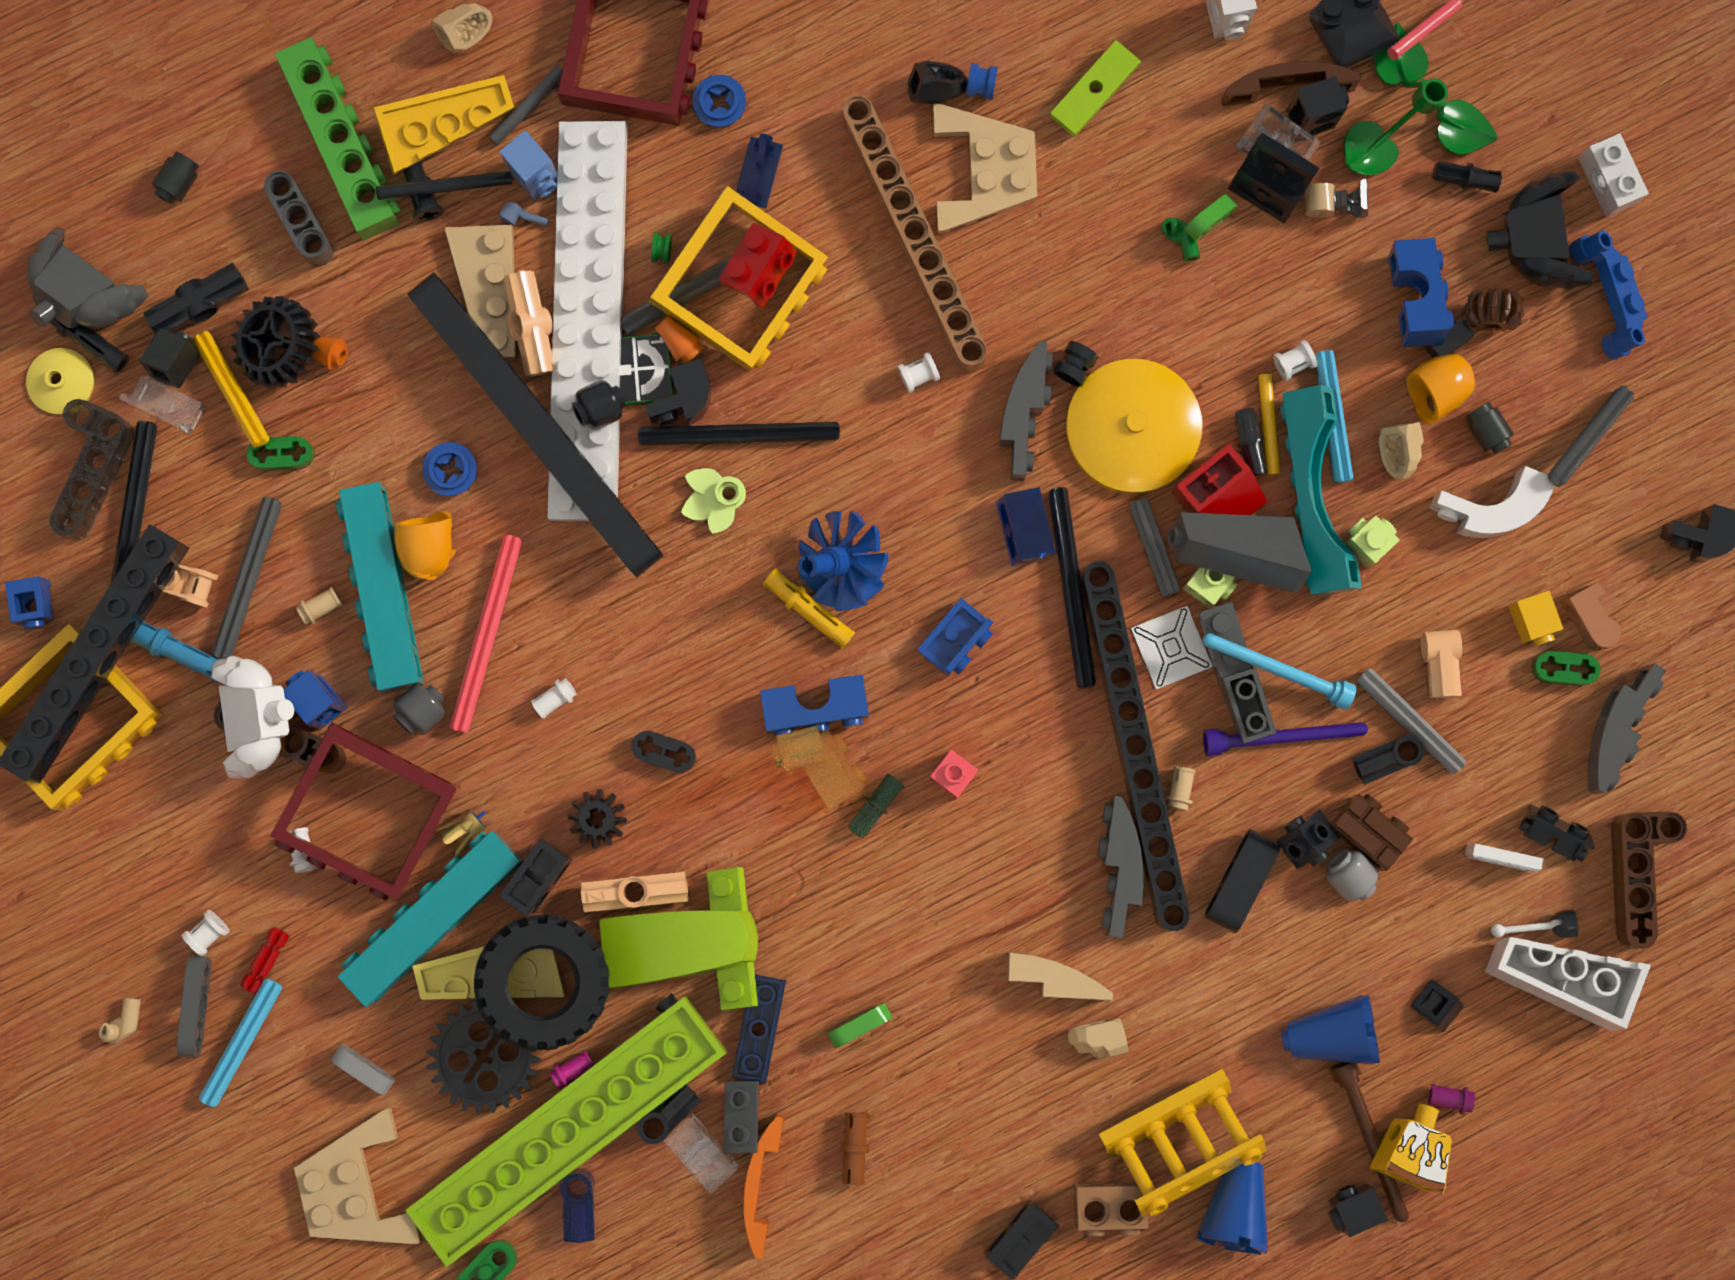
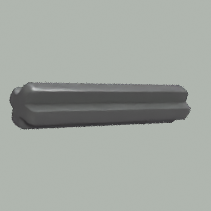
(1154, 547)

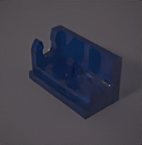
(1025, 526)

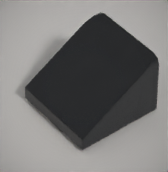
(1437, 1005)

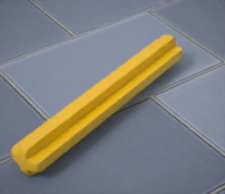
(231, 389)

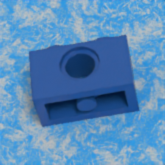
(313, 698)

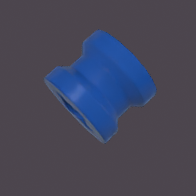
(981, 81)

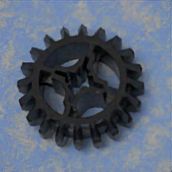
(275, 342)

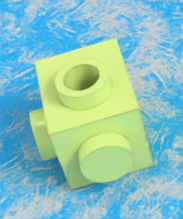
(1372, 539)
(1209, 586)

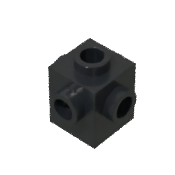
(1308, 839)

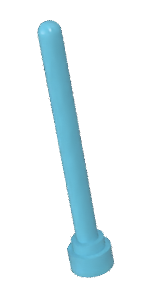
(1338, 692)

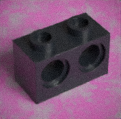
(1318, 106)
(535, 878)

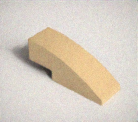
(1055, 978)

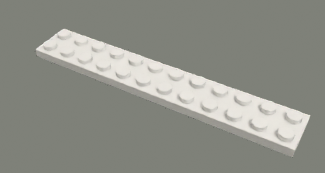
(588, 290)

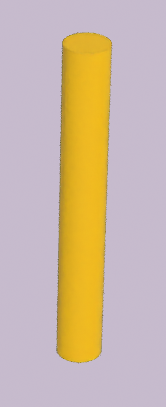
(1269, 424)

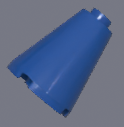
(1335, 1033)
(1237, 1212)

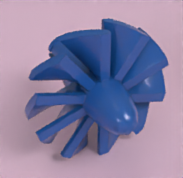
(843, 572)

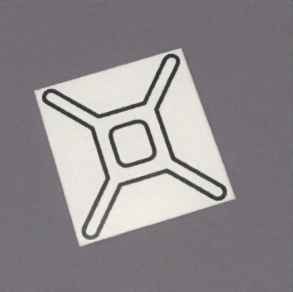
(1171, 647)

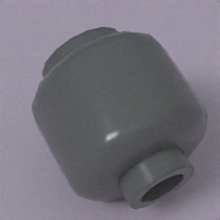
(419, 709)

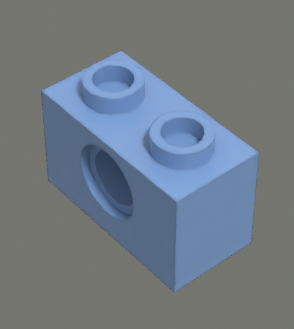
(530, 166)

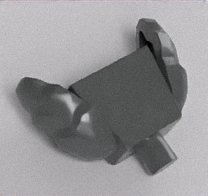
(73, 289)

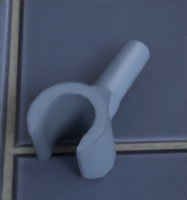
(512, 211)

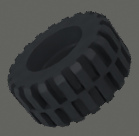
(557, 1028)

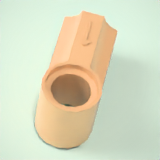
(1442, 653)

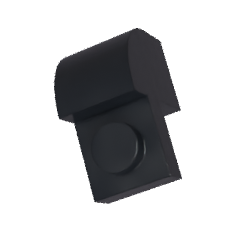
(691, 399)
(1709, 540)

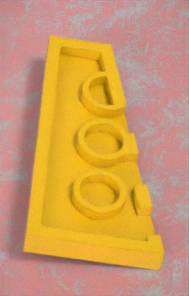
(433, 121)

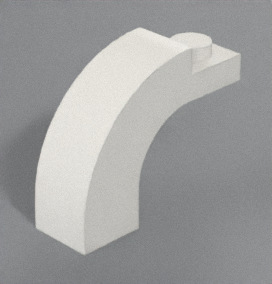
(1523, 502)

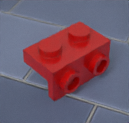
(758, 264)

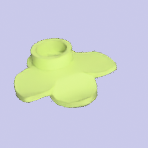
(708, 499)

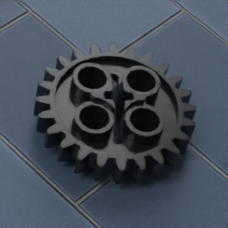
(458, 1038)

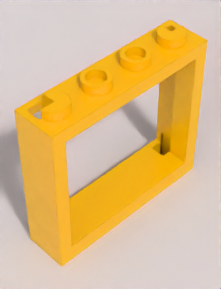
(778, 326)
(114, 749)

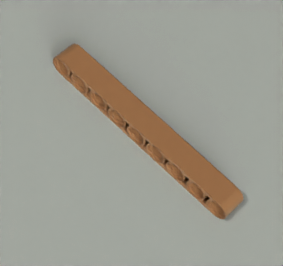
(908, 218)

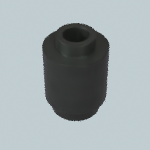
(175, 178)
(1490, 428)

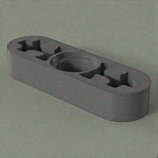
(193, 1006)

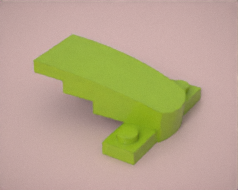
(689, 943)

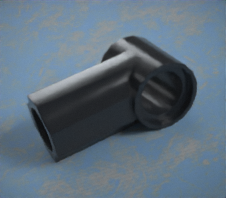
(1385, 759)
(670, 1113)

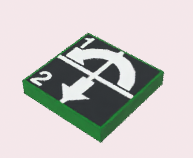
(644, 369)

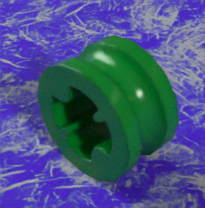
(661, 248)

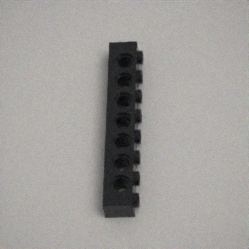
(93, 655)

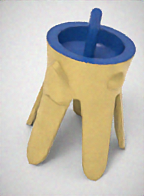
(464, 827)

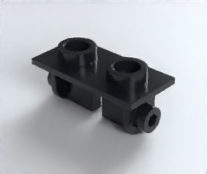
(1570, 838)

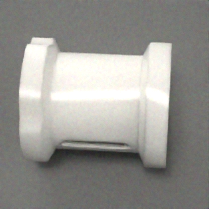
(1295, 360)
(918, 372)
(205, 933)

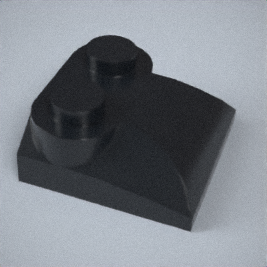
(1353, 29)

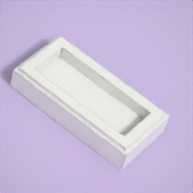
(1503, 857)

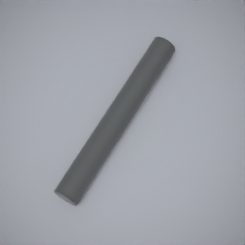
(526, 106)

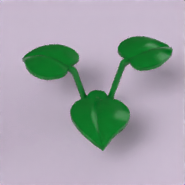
(1461, 127)

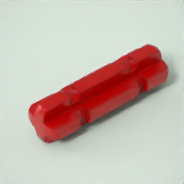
(264, 960)

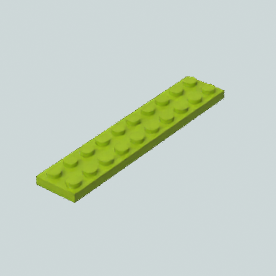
(566, 1131)

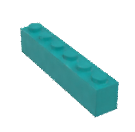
(380, 588)
(430, 919)

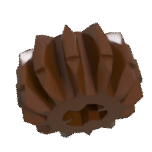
(1494, 309)

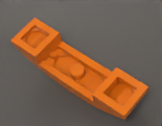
(757, 1227)

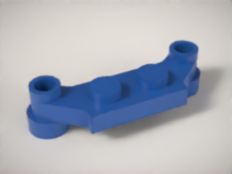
(1620, 290)

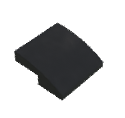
(1273, 177)

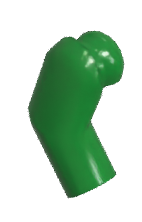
(1174, 230)

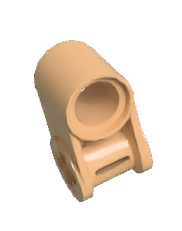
(191, 585)

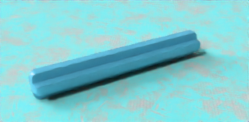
(1338, 439)
(240, 1042)

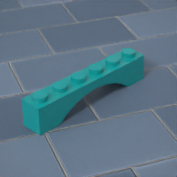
(1310, 421)

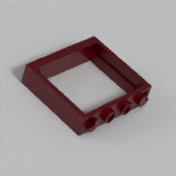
(685, 72)
(347, 871)

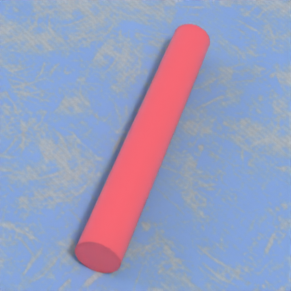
(1424, 29)

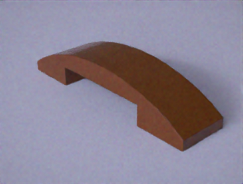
(1284, 74)

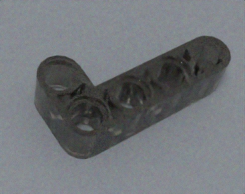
(84, 473)

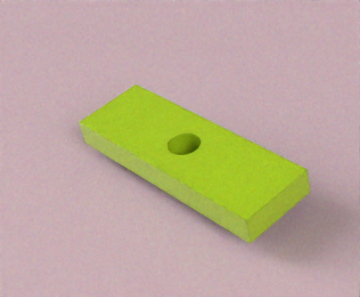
(1108, 76)

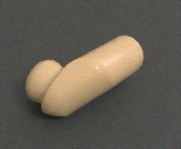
(124, 1024)

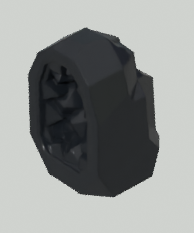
(935, 82)

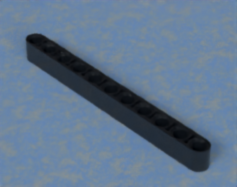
(535, 425)
(1146, 759)

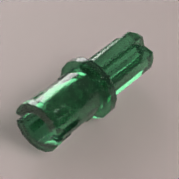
(875, 806)

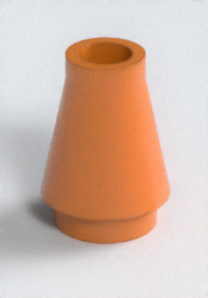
(679, 340)

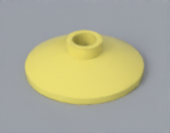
(75, 383)

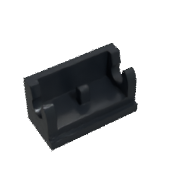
(1021, 1239)

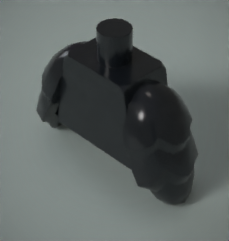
(1538, 234)

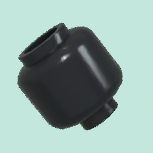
(598, 405)

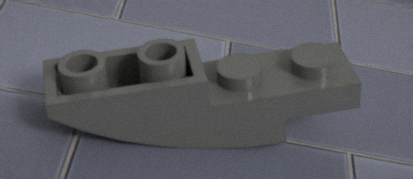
(1026, 398)
(1236, 678)
(1613, 738)
(1122, 851)

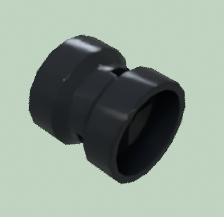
(1077, 361)

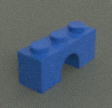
(1419, 266)
(845, 705)

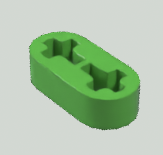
(1210, 217)
(859, 1025)

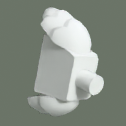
(252, 715)

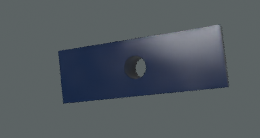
(755, 1050)

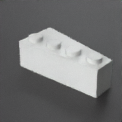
(1578, 982)

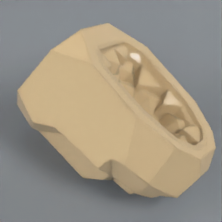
(462, 26)
(1401, 449)
(1100, 1038)

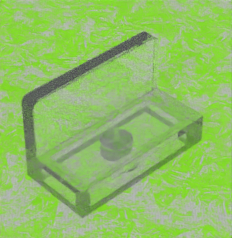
(165, 404)

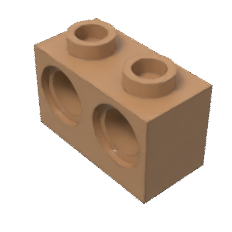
(1111, 1196)

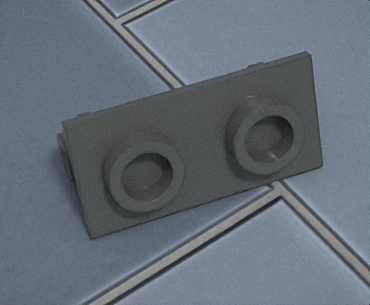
(741, 1117)

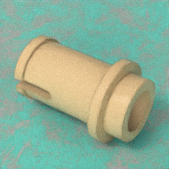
(318, 606)
(1181, 789)

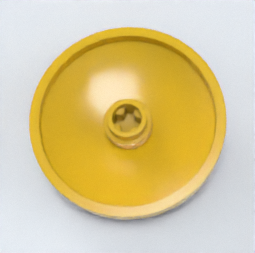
(1133, 426)

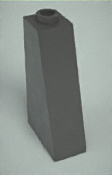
(1243, 546)

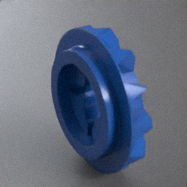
(718, 86)
(443, 455)

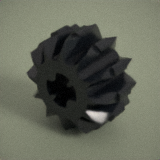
(586, 814)

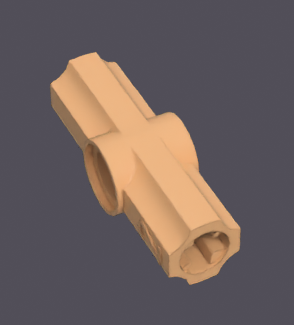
(529, 323)
(612, 895)

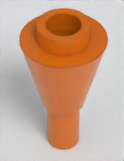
(332, 352)

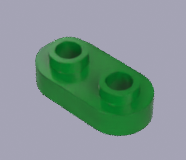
(484, 1265)

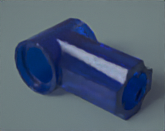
(578, 1209)

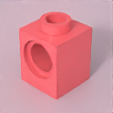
(953, 774)

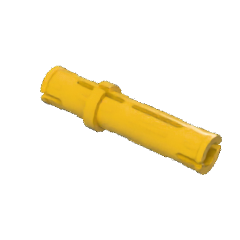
(807, 607)

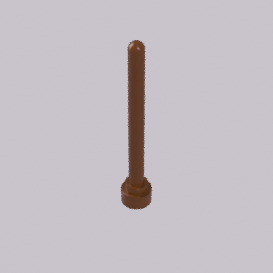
(1347, 1076)

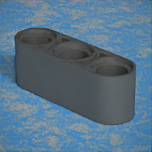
(291, 204)

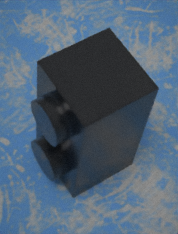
(1457, 337)

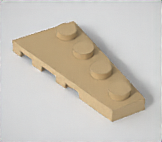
(482, 261)

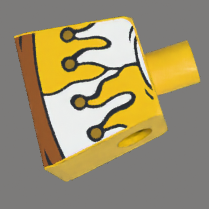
(1415, 1151)

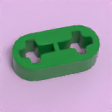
(282, 461)
(1565, 660)

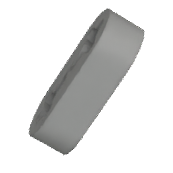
(362, 1069)

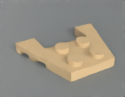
(1000, 166)
(339, 1190)

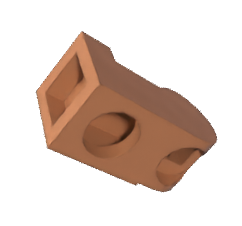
(1591, 619)

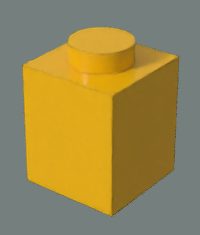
(1536, 618)

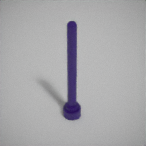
(1218, 742)

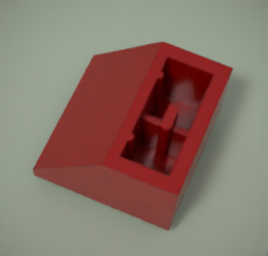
(1221, 487)

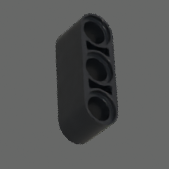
(1242, 881)

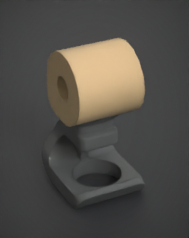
(1324, 200)

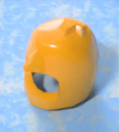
(1446, 379)
(424, 545)

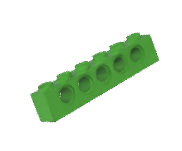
(297, 65)

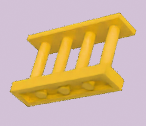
(1182, 1108)

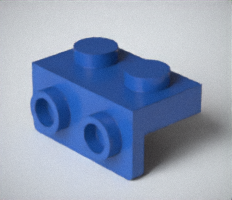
(955, 638)

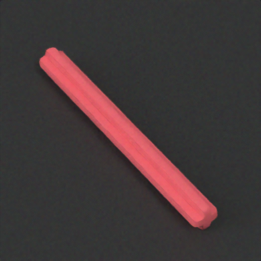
(485, 633)

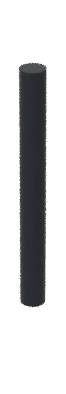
(443, 185)

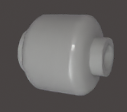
(1352, 875)

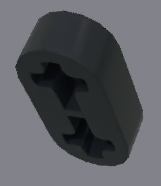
(662, 760)

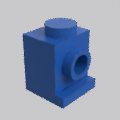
(20, 596)

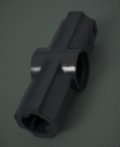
(197, 300)

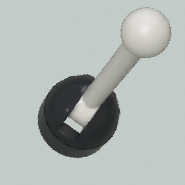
(1562, 924)

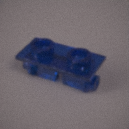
(759, 170)

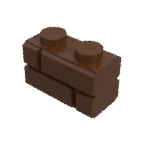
(1371, 831)

